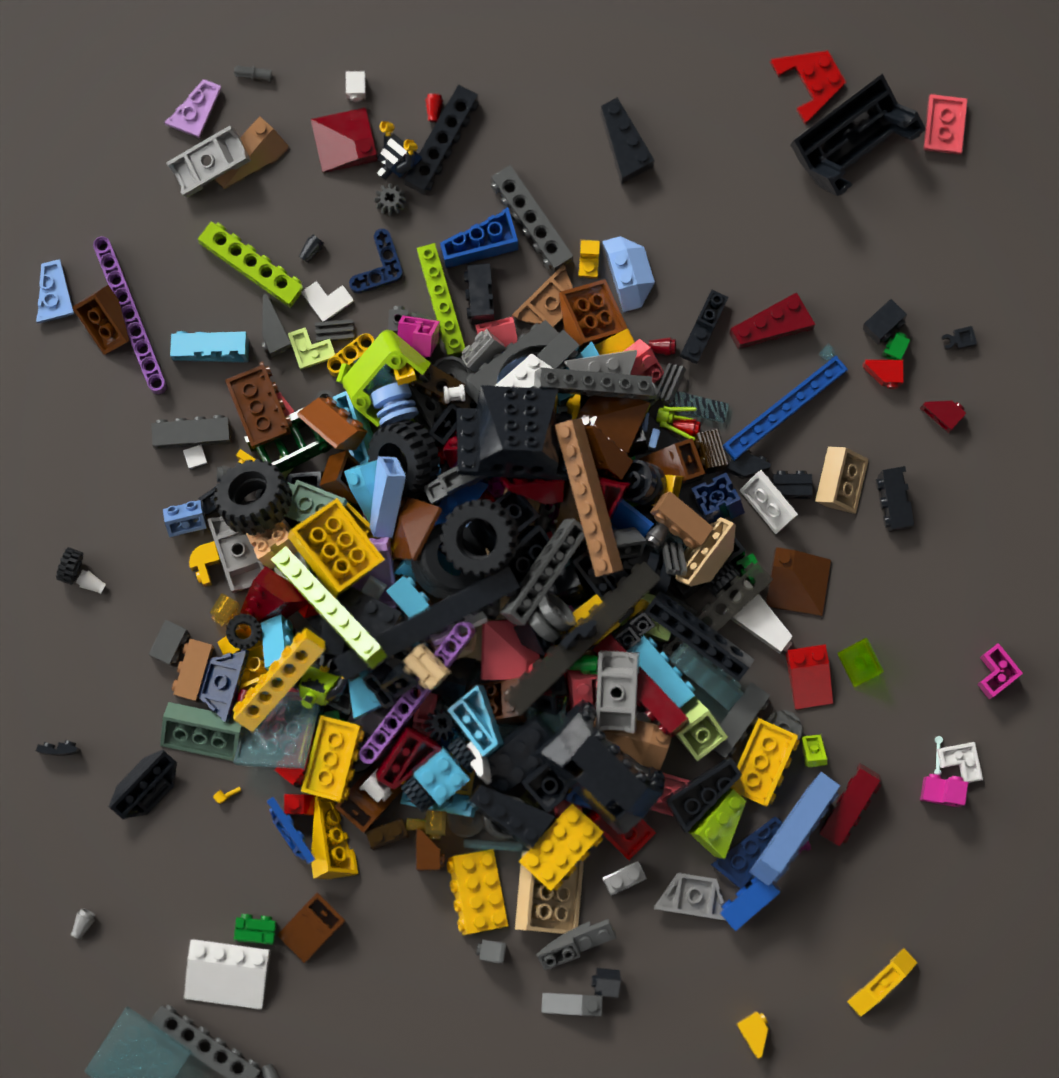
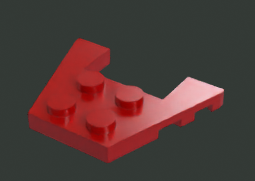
(818, 75)

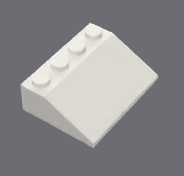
(226, 974)

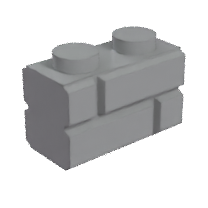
(624, 878)

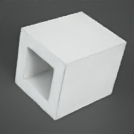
(355, 85)

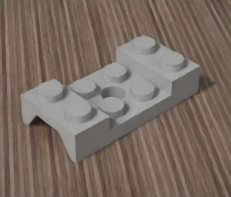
(225, 152)
(239, 568)
(620, 671)

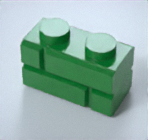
(255, 930)

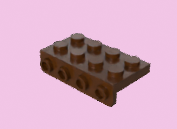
(259, 406)

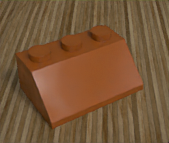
(333, 423)

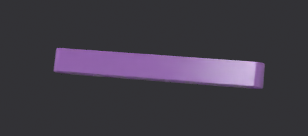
(134, 323)
(411, 700)

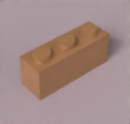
(681, 520)
(192, 669)

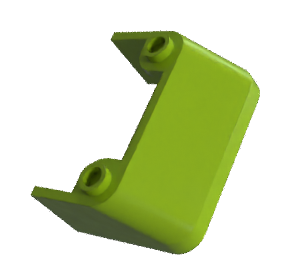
(386, 349)

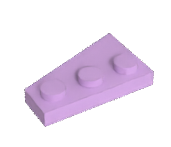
(195, 111)

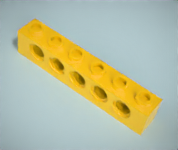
(252, 717)

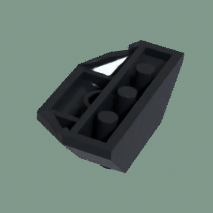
(601, 584)
(144, 786)

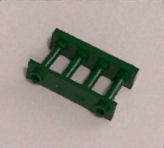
(300, 456)

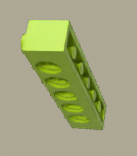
(286, 295)
(441, 300)

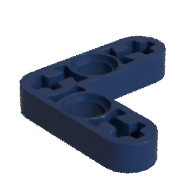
(382, 271)

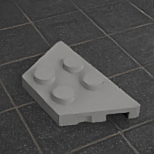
(607, 363)
(692, 896)

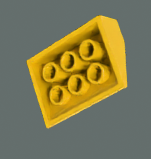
(335, 547)

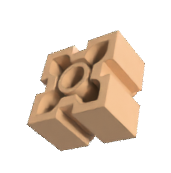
(271, 543)

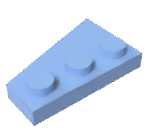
(54, 296)

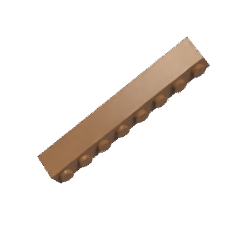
(588, 497)

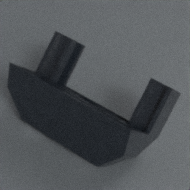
(852, 132)
(600, 771)

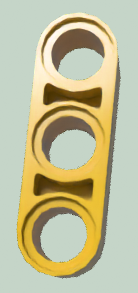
(354, 346)

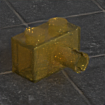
(224, 610)
(433, 825)

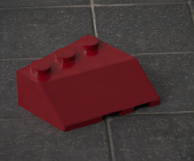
(272, 596)

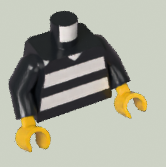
(396, 154)

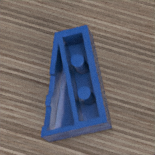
(748, 902)

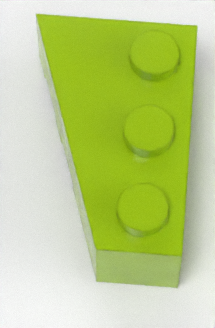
(719, 824)

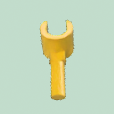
(220, 797)

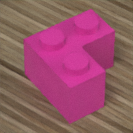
(419, 334)
(1003, 671)
(945, 792)

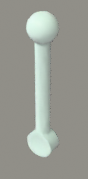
(938, 740)

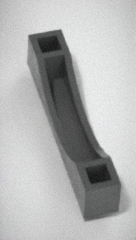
(530, 343)

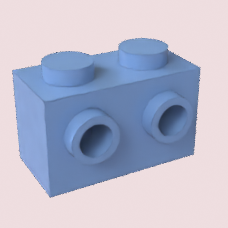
(184, 518)

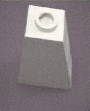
(762, 623)

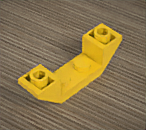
(883, 983)

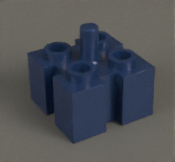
(718, 499)

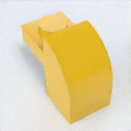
(201, 558)

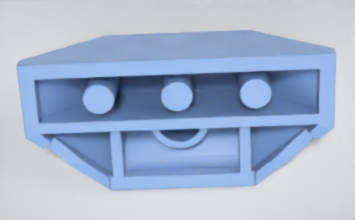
(629, 271)

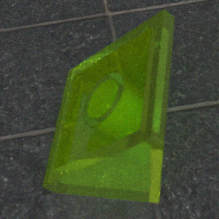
(860, 662)

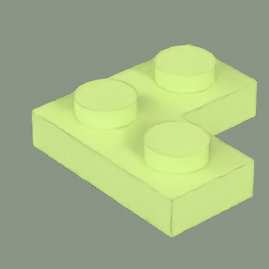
(307, 353)

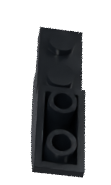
(704, 326)

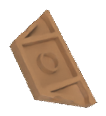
(545, 301)

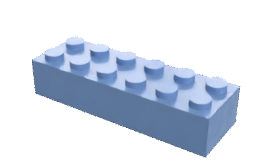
(795, 829)

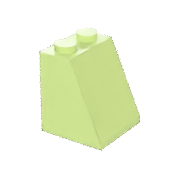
(702, 731)

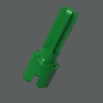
(587, 665)

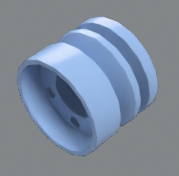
(394, 403)

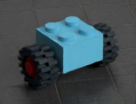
(440, 776)

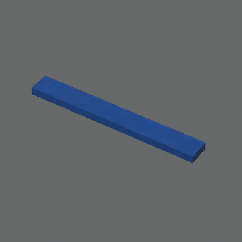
(785, 408)

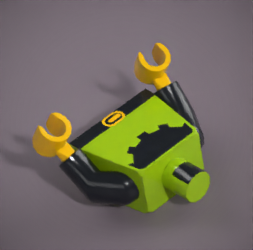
(320, 685)

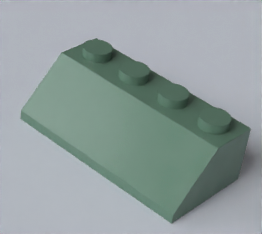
(199, 732)

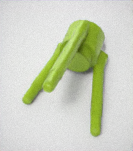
(665, 417)

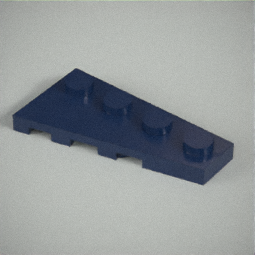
(746, 853)

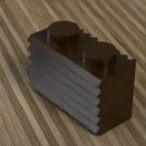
(711, 451)
(387, 834)

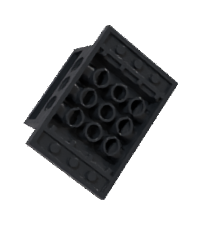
(511, 434)

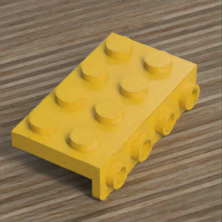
(332, 759)
(764, 762)
(562, 848)
(477, 892)

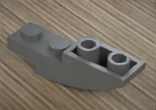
(448, 484)
(570, 944)

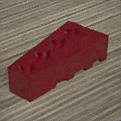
(777, 321)
(850, 805)

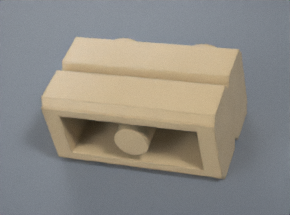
(426, 667)

